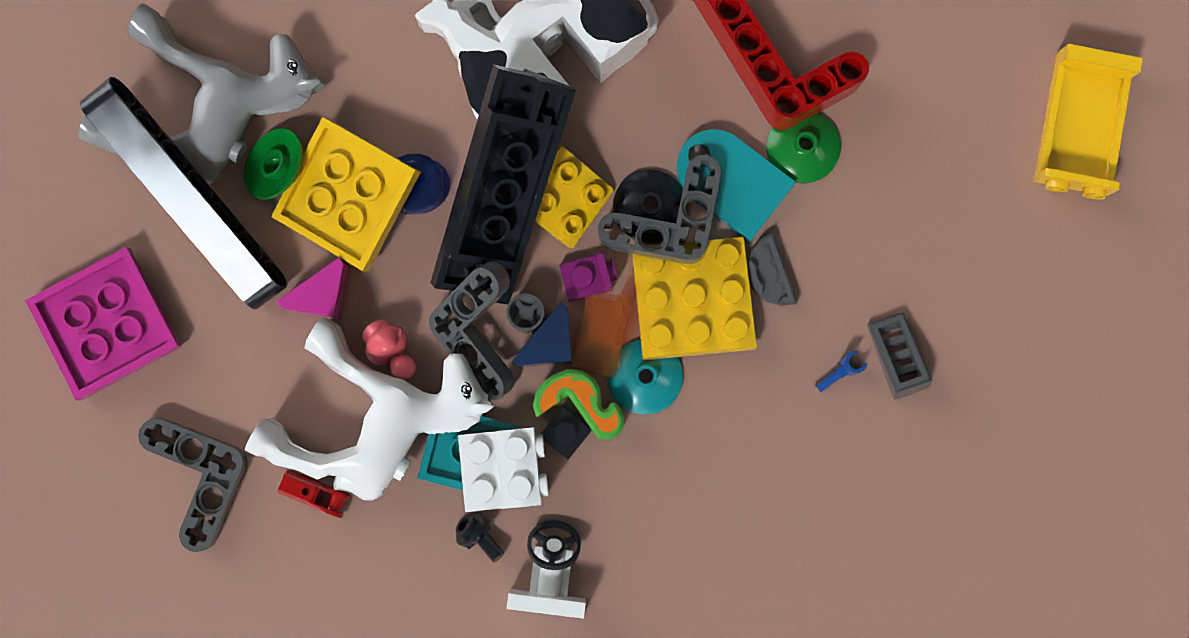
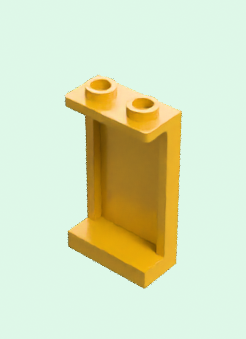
(1085, 121)

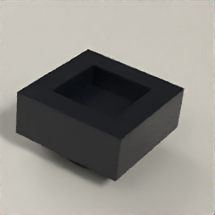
(565, 433)

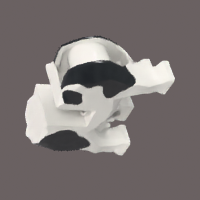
(599, 31)

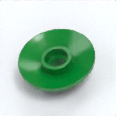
(273, 163)
(801, 164)

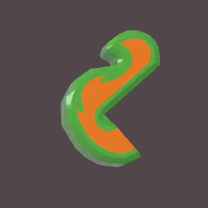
(586, 397)

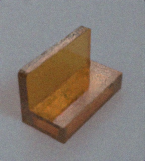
(601, 335)

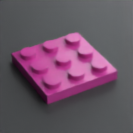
(103, 323)

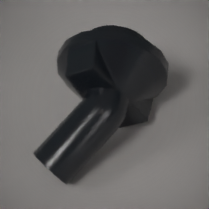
(474, 530)

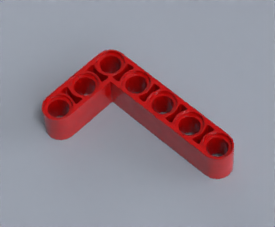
(767, 59)

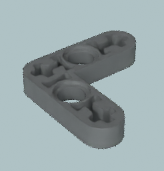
(671, 232)
(463, 331)
(212, 476)

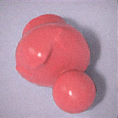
(387, 347)

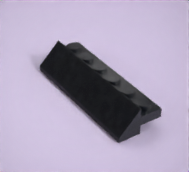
(503, 176)

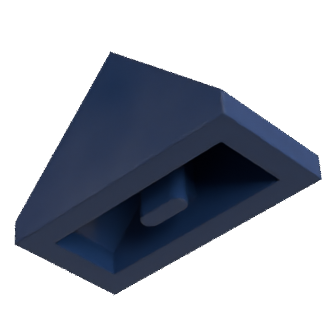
(549, 343)

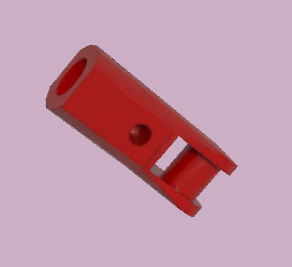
(309, 491)

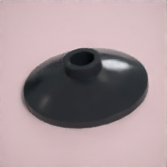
(645, 185)

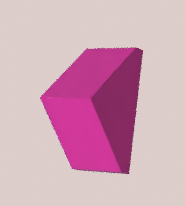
(321, 293)

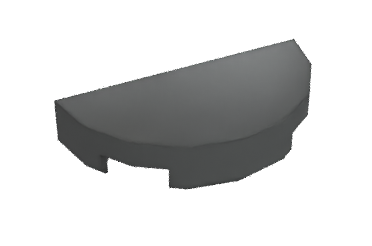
(768, 273)

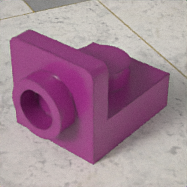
(588, 276)

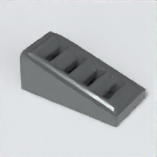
(912, 351)

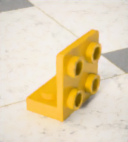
(571, 198)

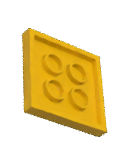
(346, 194)
(695, 305)

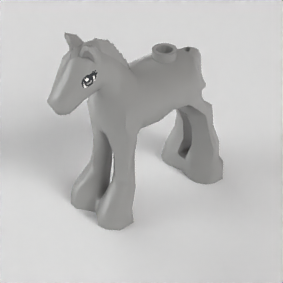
(226, 94)

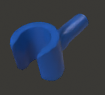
(840, 372)

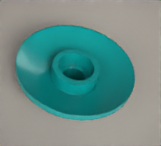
(642, 397)

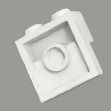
(502, 469)

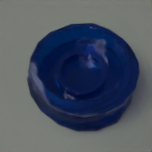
(430, 188)

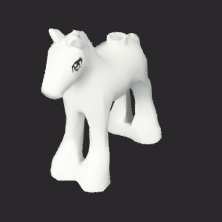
(389, 425)

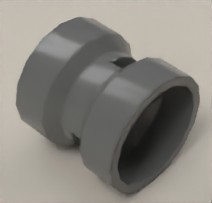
(523, 308)

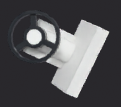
(550, 574)

